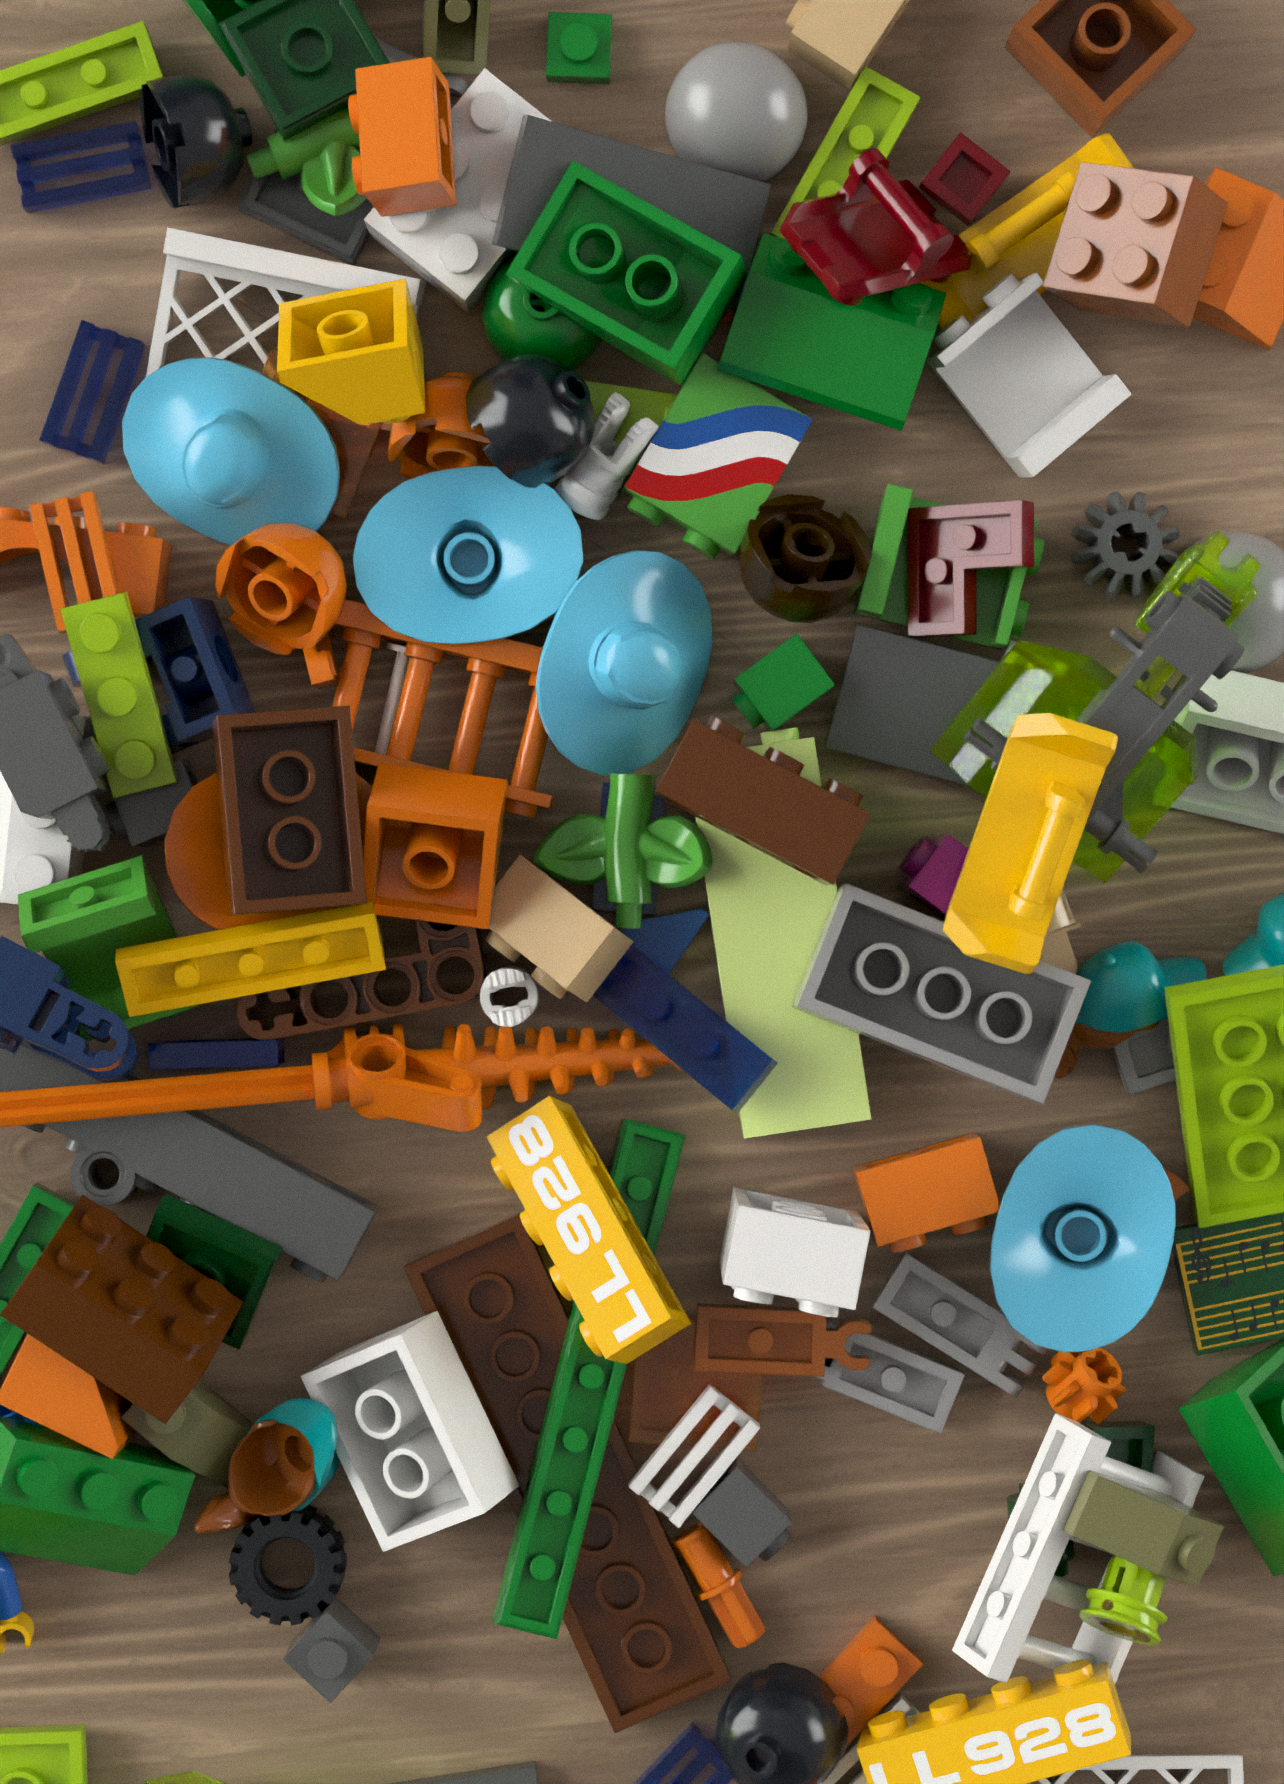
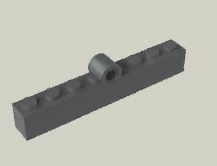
(207, 1168)

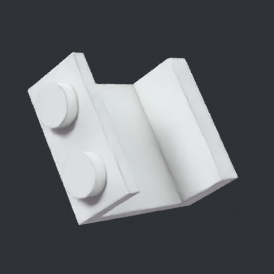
(1023, 376)

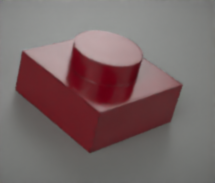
(964, 179)

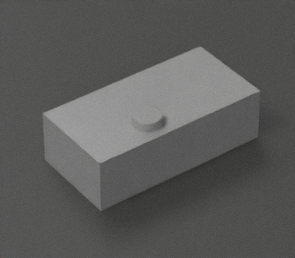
(914, 990)

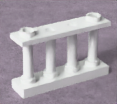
(1032, 1548)

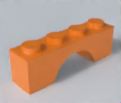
(136, 553)

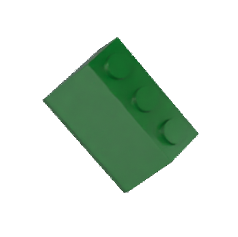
(827, 352)
(1242, 1435)
(84, 1506)

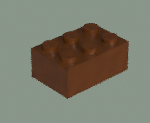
(764, 800)
(289, 810)
(123, 1309)

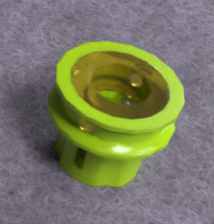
(1127, 1603)

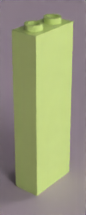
(763, 939)

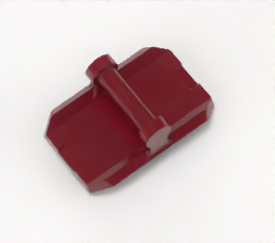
(873, 235)

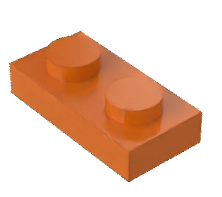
(869, 1674)

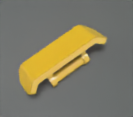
(1020, 233)
(1027, 839)

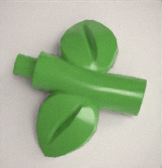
(322, 157)
(626, 848)

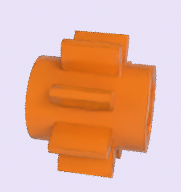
(1084, 1384)

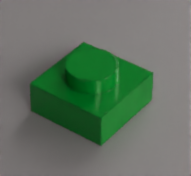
(579, 48)

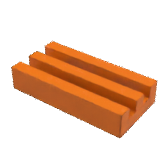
(64, 509)

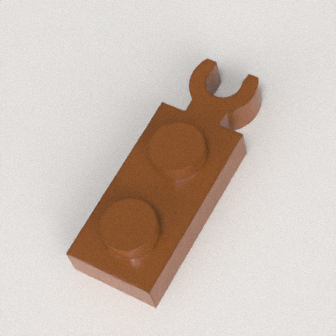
(772, 1341)

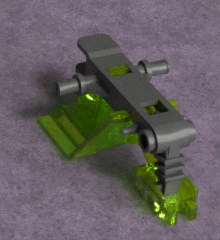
(1154, 756)

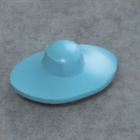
(229, 449)
(467, 556)
(624, 662)
(1082, 1238)

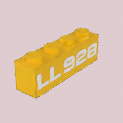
(586, 1231)
(1005, 1736)

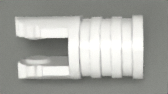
(605, 467)
(504, 978)

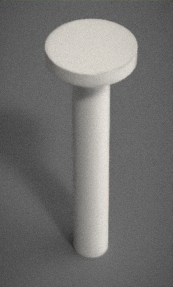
(393, 696)

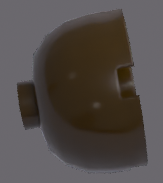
(802, 559)

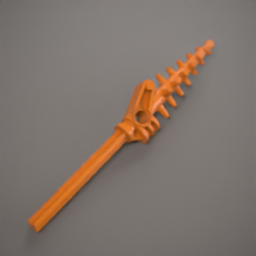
(371, 1073)

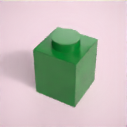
(780, 685)

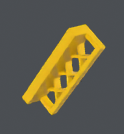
(250, 959)

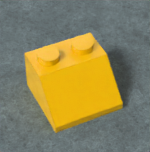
(355, 352)

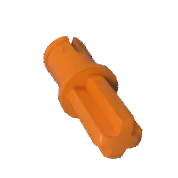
(720, 1585)

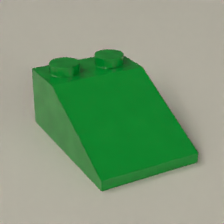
(629, 272)

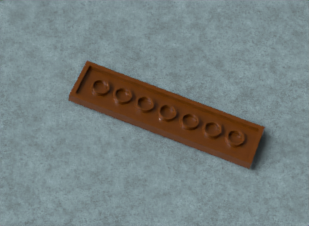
(628, 1591)

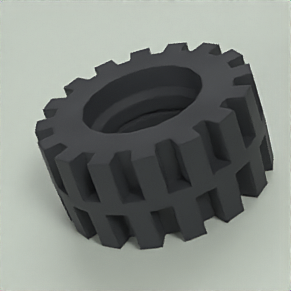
(282, 1603)

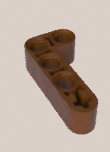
(362, 992)

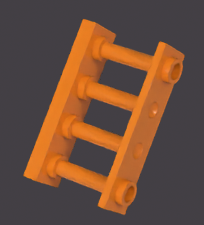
(485, 661)

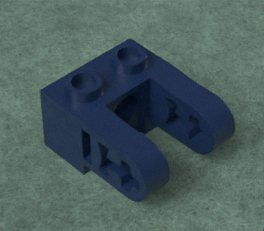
(193, 666)
(48, 1017)

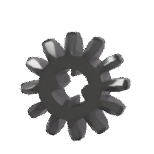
(1134, 526)

